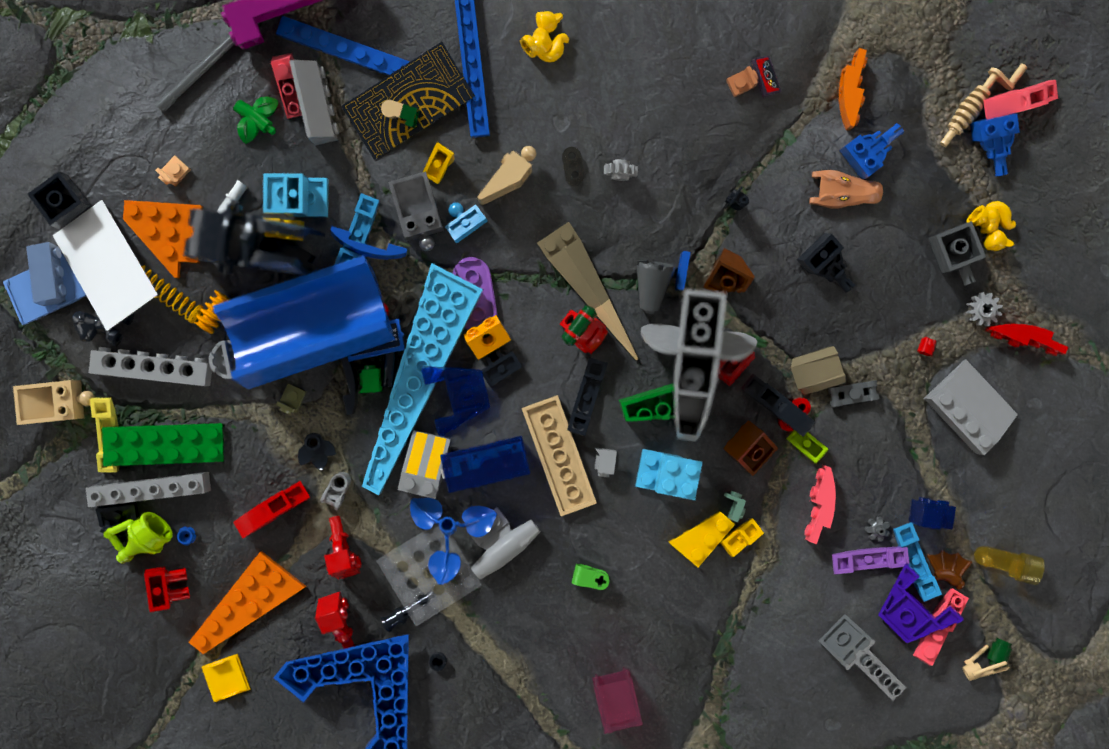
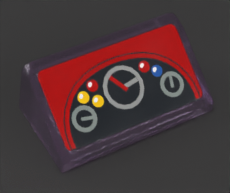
(766, 76)

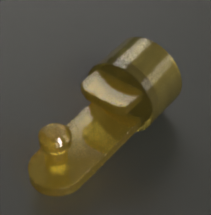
(1021, 566)

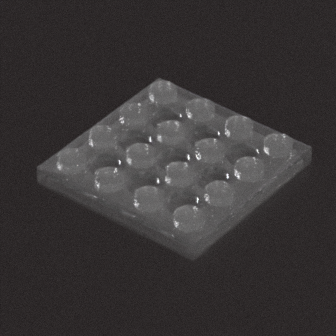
(407, 595)

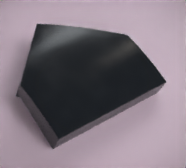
(114, 514)

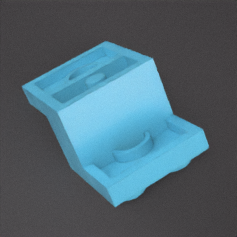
(295, 195)
(668, 474)

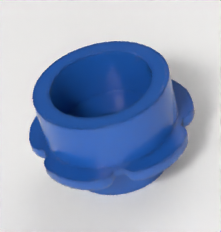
(186, 540)

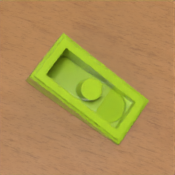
(808, 446)

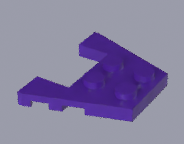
(908, 615)

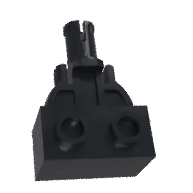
(826, 260)

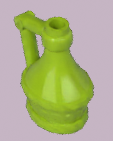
(144, 536)

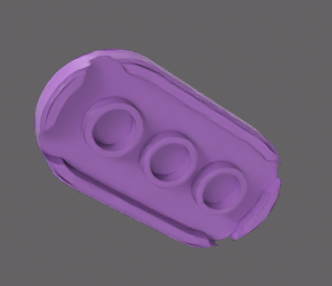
(478, 274)

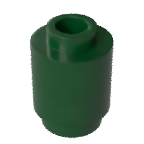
(999, 651)

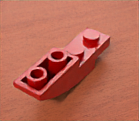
(1026, 335)
(271, 509)

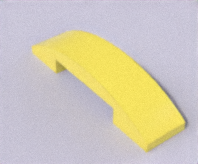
(105, 416)

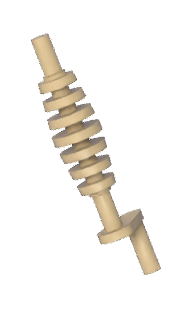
(974, 102)

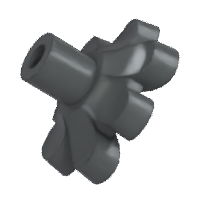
(877, 529)

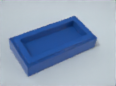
(682, 271)

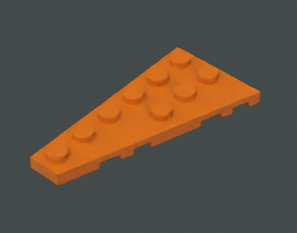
(253, 595)

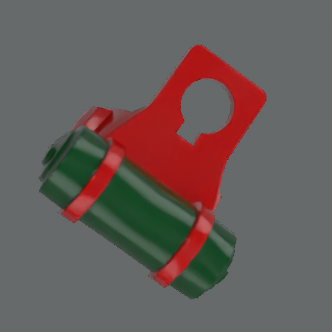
(585, 331)

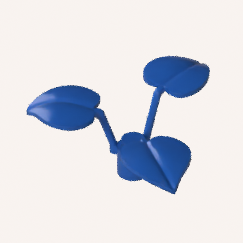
(426, 513)

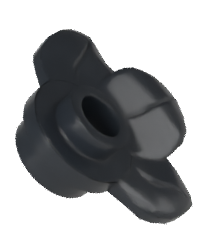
(315, 454)

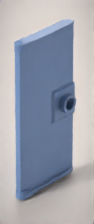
(21, 295)

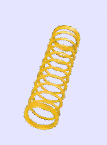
(192, 315)

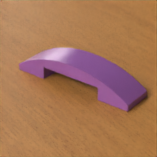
(869, 559)

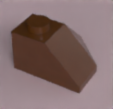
(729, 274)

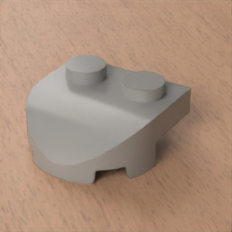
(222, 359)

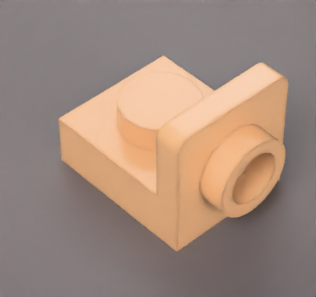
(173, 171)

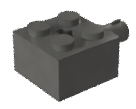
(968, 250)

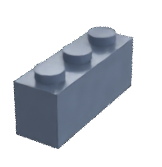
(46, 274)

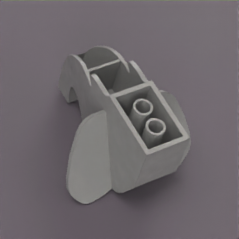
(697, 344)

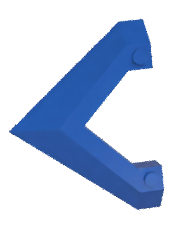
(379, 662)

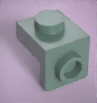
(737, 510)

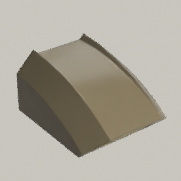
(818, 370)

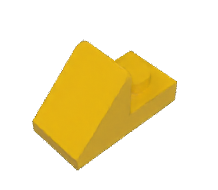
(438, 163)

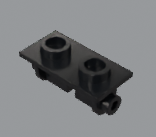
(737, 199)

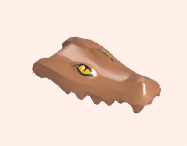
(844, 190)

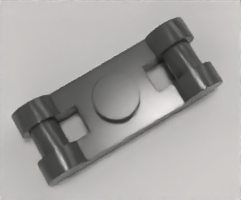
(853, 393)

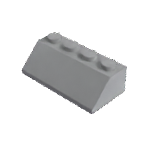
(314, 101)

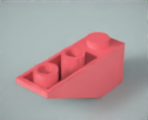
(286, 85)

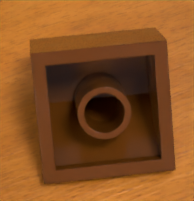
(750, 448)

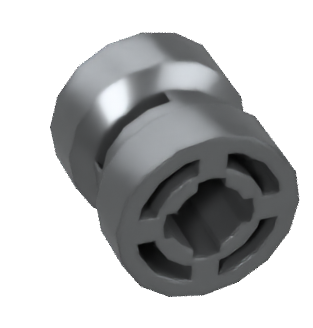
(696, 375)

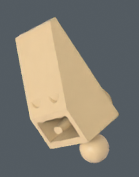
(509, 176)
(50, 402)

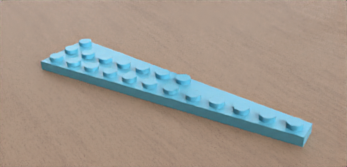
(434, 334)

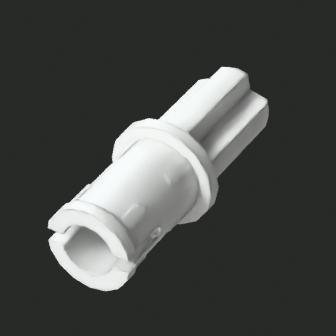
(233, 196)

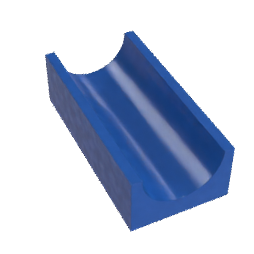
(305, 322)

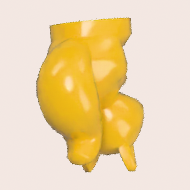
(540, 43)
(989, 218)

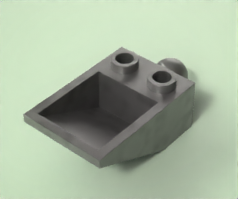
(415, 205)

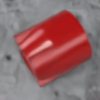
(927, 346)

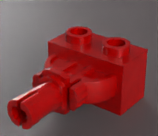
(342, 561)
(332, 616)

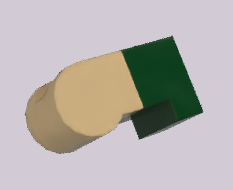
(398, 110)

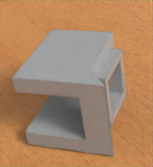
(605, 462)

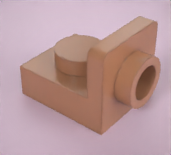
(742, 81)

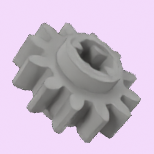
(621, 170)
(990, 311)

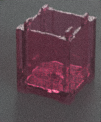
(617, 701)

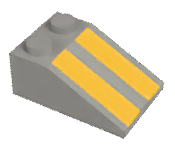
(423, 464)

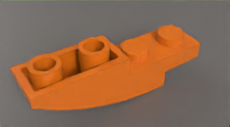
(851, 96)

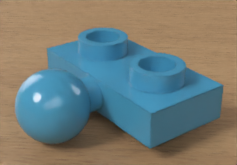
(465, 222)

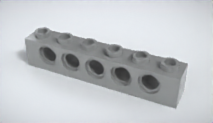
(101, 365)
(148, 489)

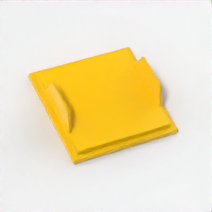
(225, 677)

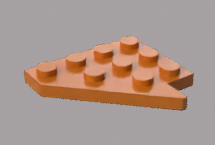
(162, 230)

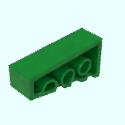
(650, 404)

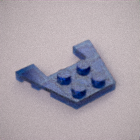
(465, 391)

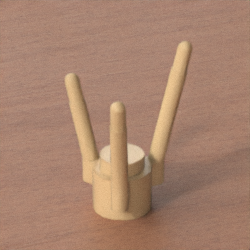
(974, 671)

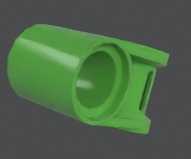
(586, 577)

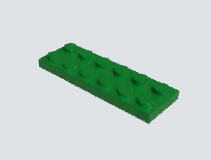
(163, 444)

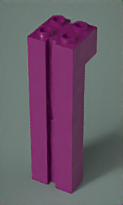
(246, 14)

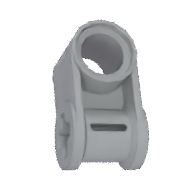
(335, 493)

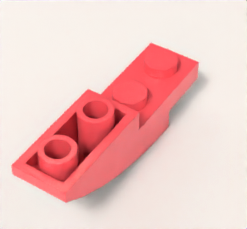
(1021, 100)
(825, 496)
(931, 644)

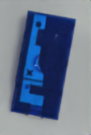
(484, 464)

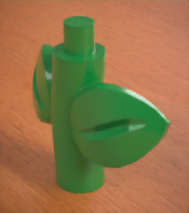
(255, 117)

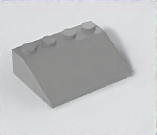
(971, 408)

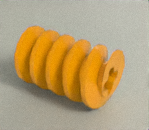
(209, 318)

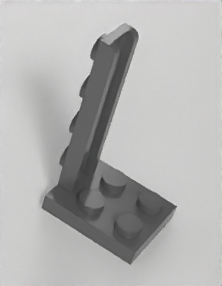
(851, 646)

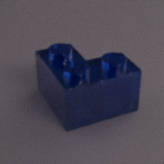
(932, 513)

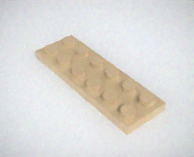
(559, 455)

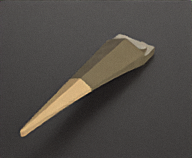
(570, 259)

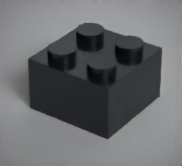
(59, 200)

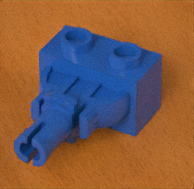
(996, 138)
(867, 153)

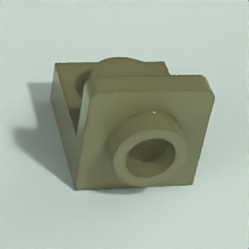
(291, 399)

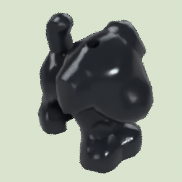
(88, 326)

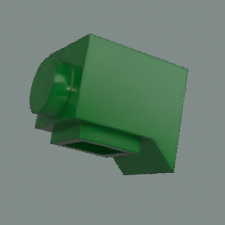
(371, 379)

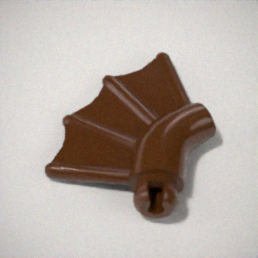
(949, 568)

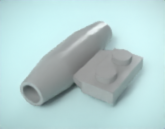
(502, 544)

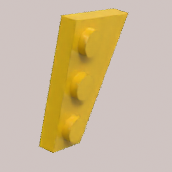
(702, 539)

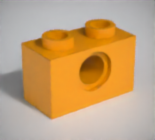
(484, 346)

